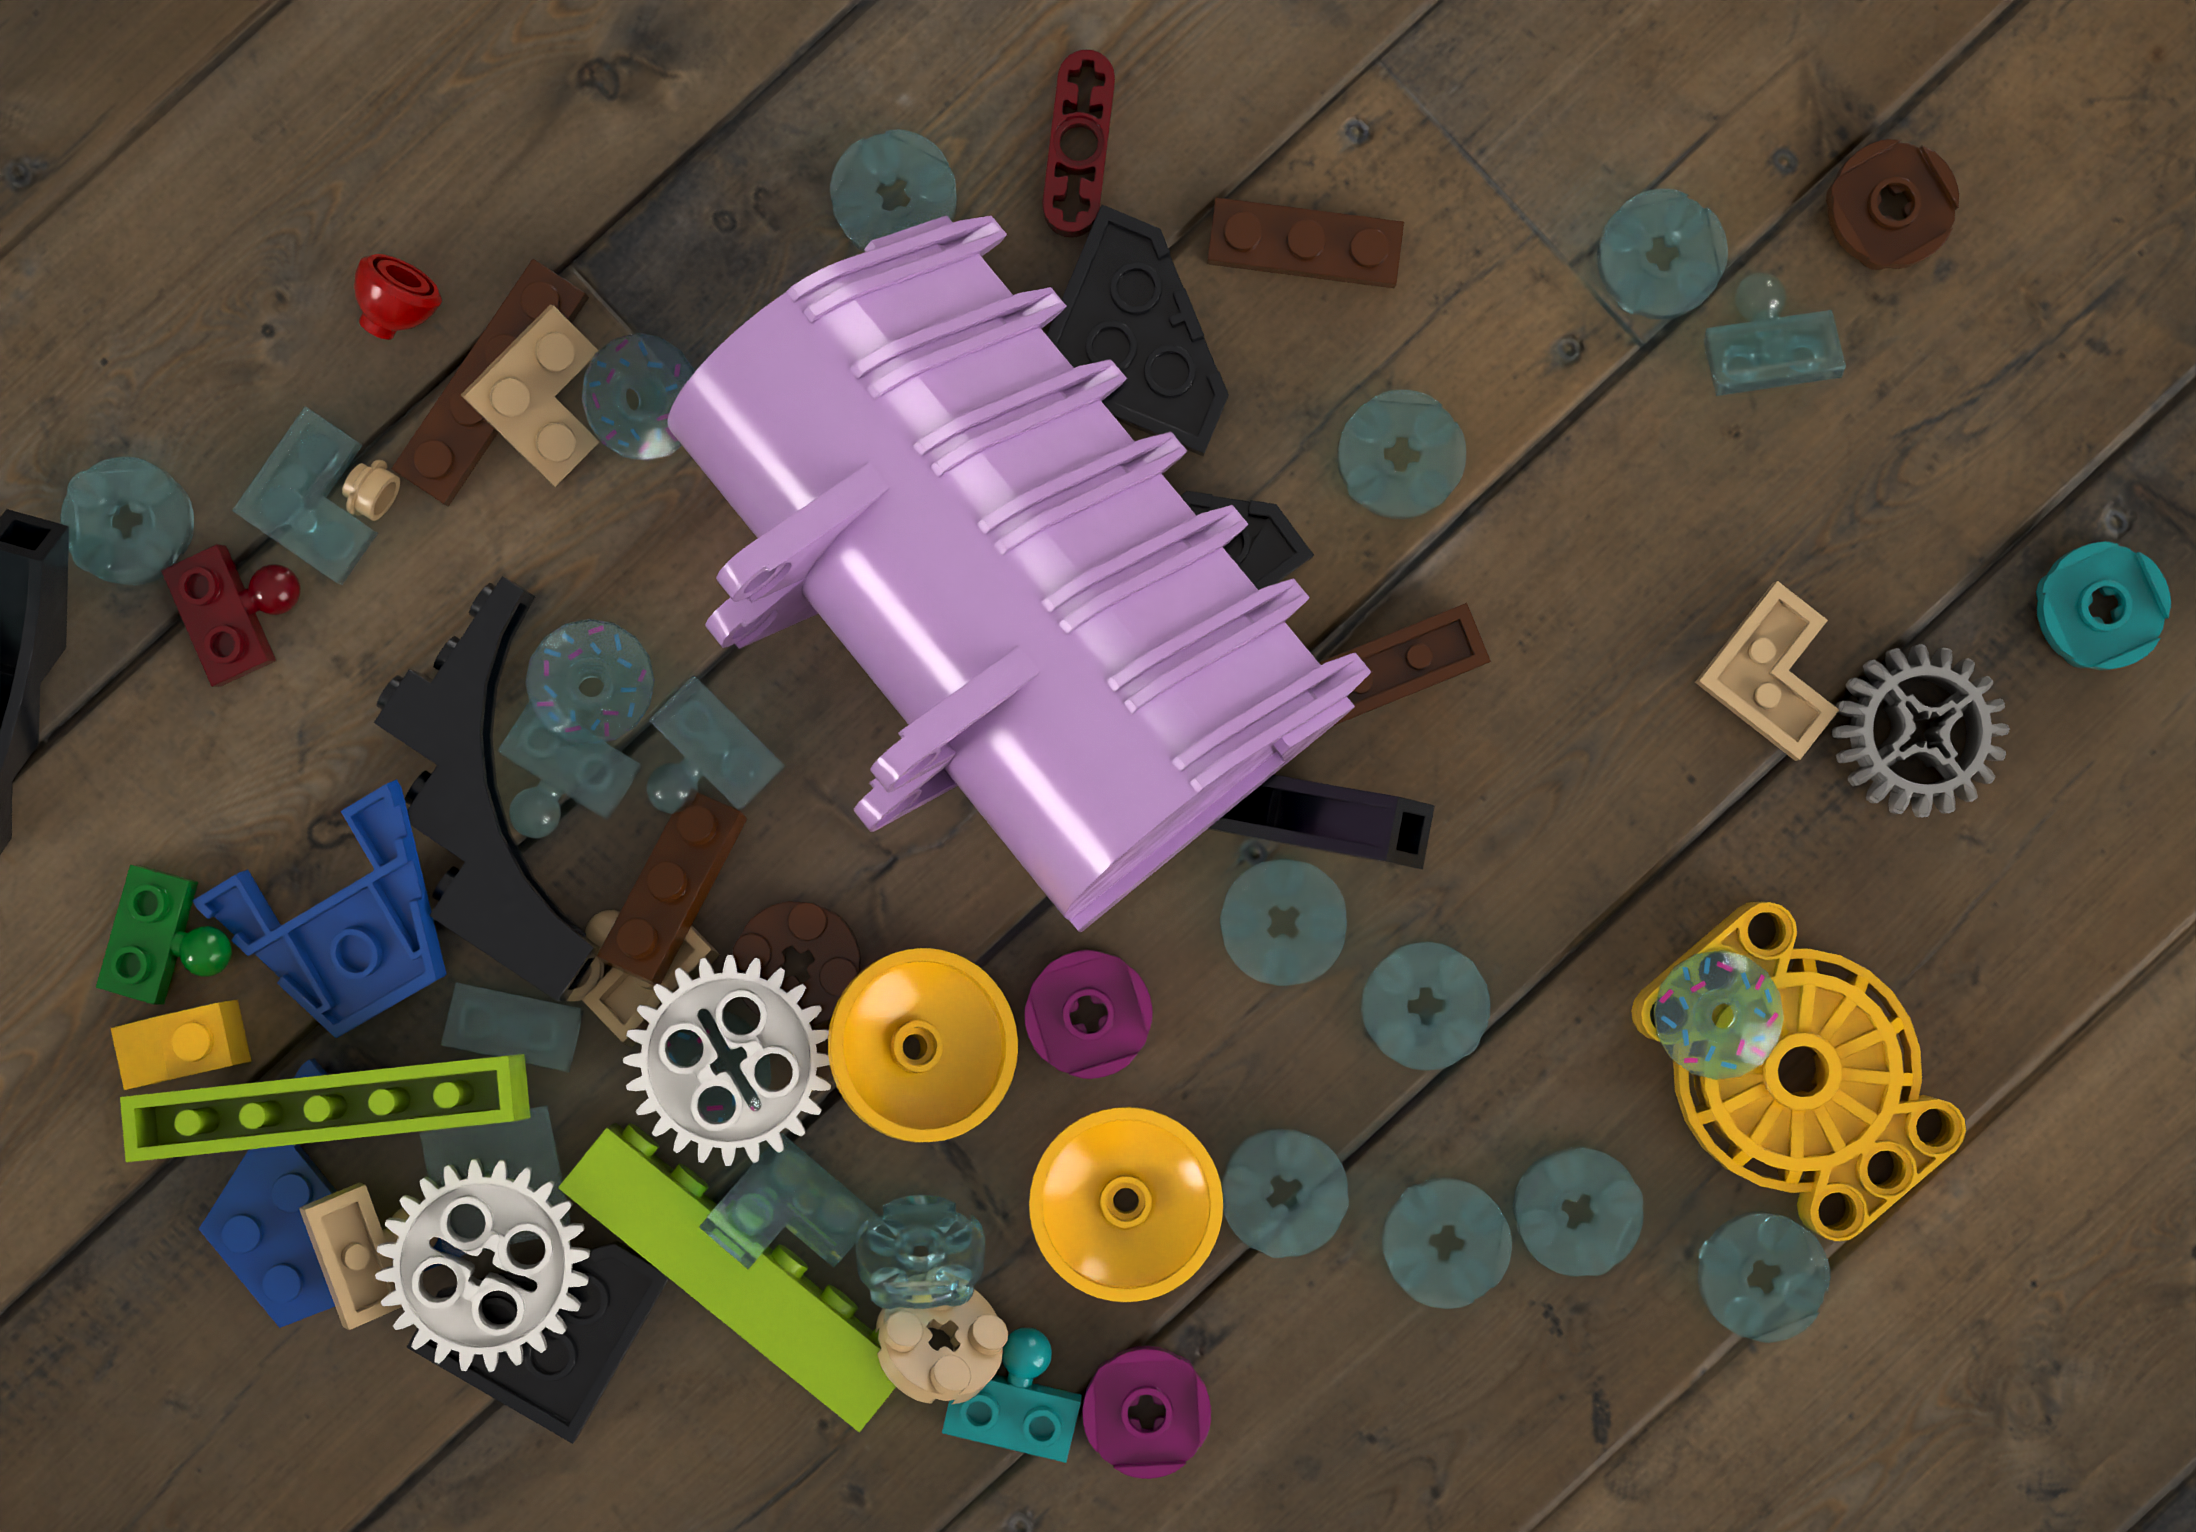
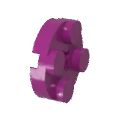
(1071, 1046)
(1120, 1437)

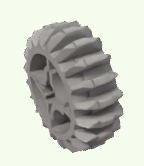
(1964, 701)

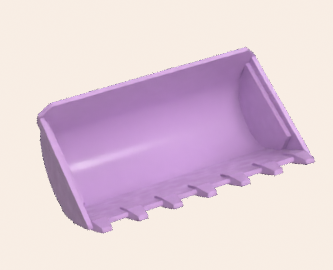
(1000, 564)

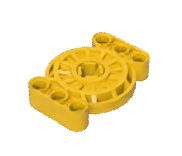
(1855, 1081)

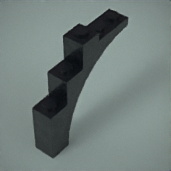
(30, 636)
(451, 722)
(1333, 820)

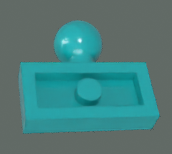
(1016, 1411)

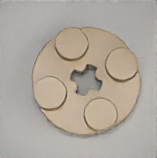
(941, 1374)

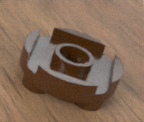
(1900, 168)
(805, 928)

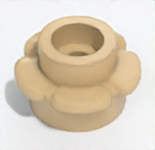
(370, 490)

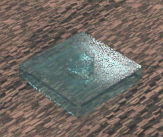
(519, 1142)

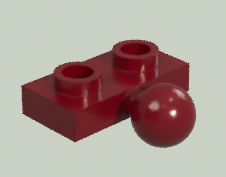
(223, 613)

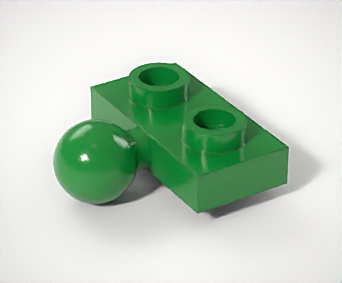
(152, 934)

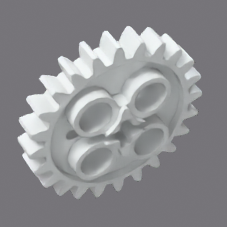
(677, 1089)
(458, 1319)

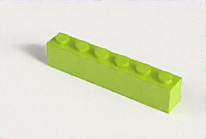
(325, 1108)
(769, 1305)

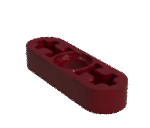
(1100, 100)

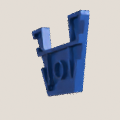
(357, 946)
(263, 1233)

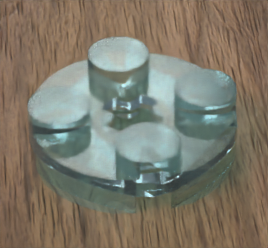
(883, 161)
(1682, 224)
(1428, 429)
(153, 546)
(1320, 922)
(1399, 979)
(1278, 1229)
(1592, 1246)
(1468, 1272)
(926, 1281)
(1797, 1291)

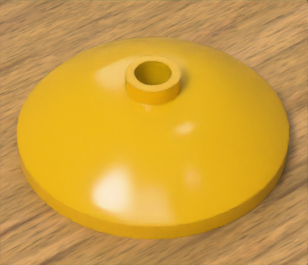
(963, 1038)
(1137, 1250)

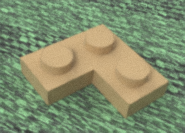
(520, 393)
(1754, 674)

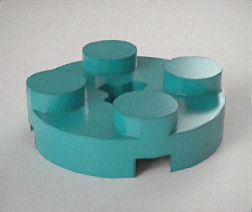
(2136, 622)

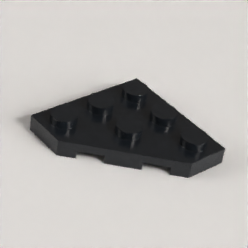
(1136, 312)
(577, 1366)

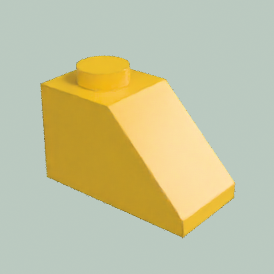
(181, 1044)

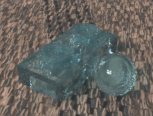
(1771, 348)
(713, 746)
(584, 772)
(512, 1024)

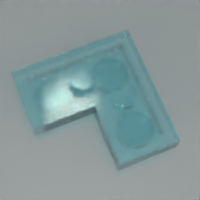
(292, 501)
(789, 1193)

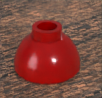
(393, 295)

